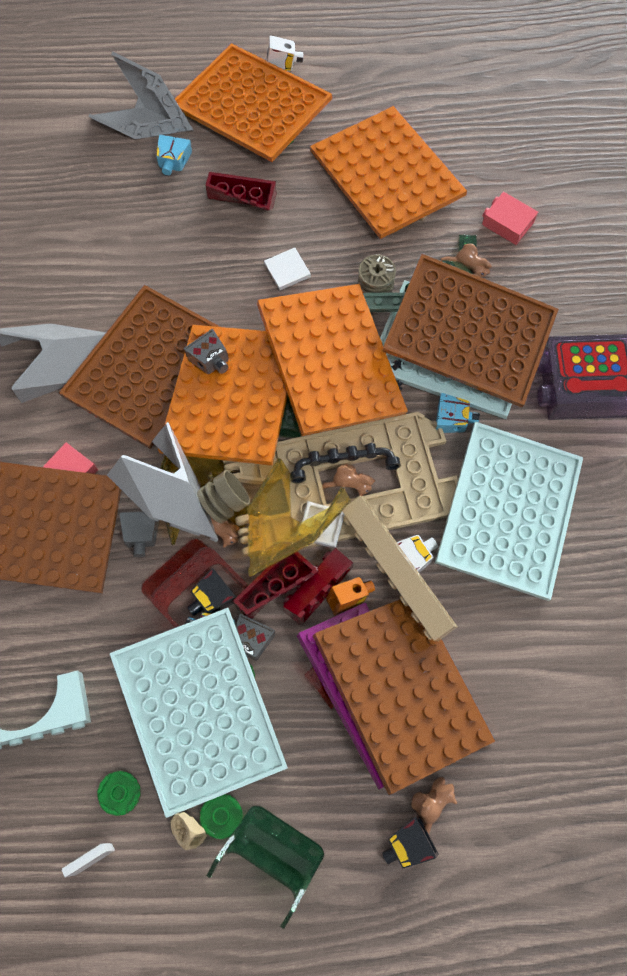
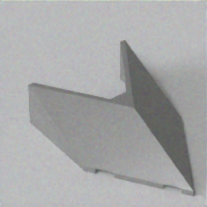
(155, 109)
(61, 355)
(162, 493)

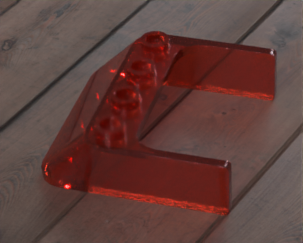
(180, 573)

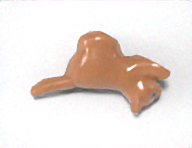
(469, 257)
(347, 477)
(226, 531)
(431, 805)

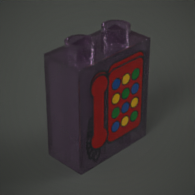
(584, 377)

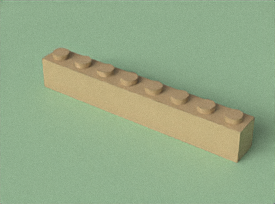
(399, 568)

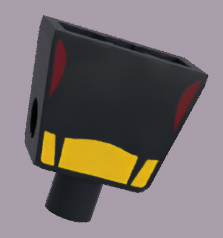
(211, 594)
(410, 845)

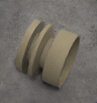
(377, 274)
(223, 496)

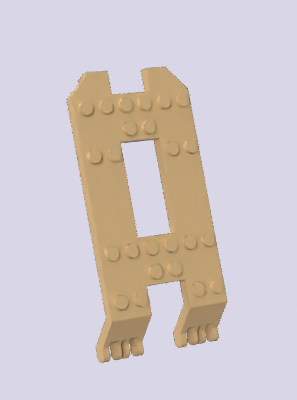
(408, 436)

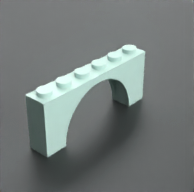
(67, 711)

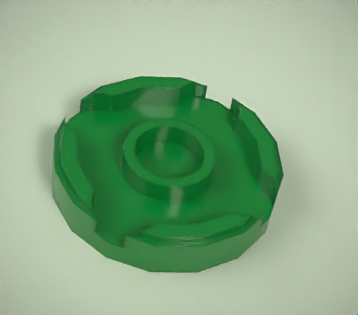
(119, 793)
(221, 816)

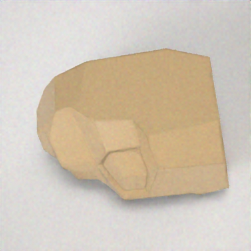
(187, 831)

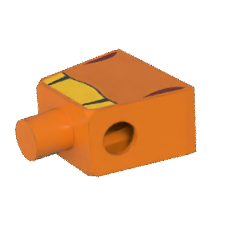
(349, 595)

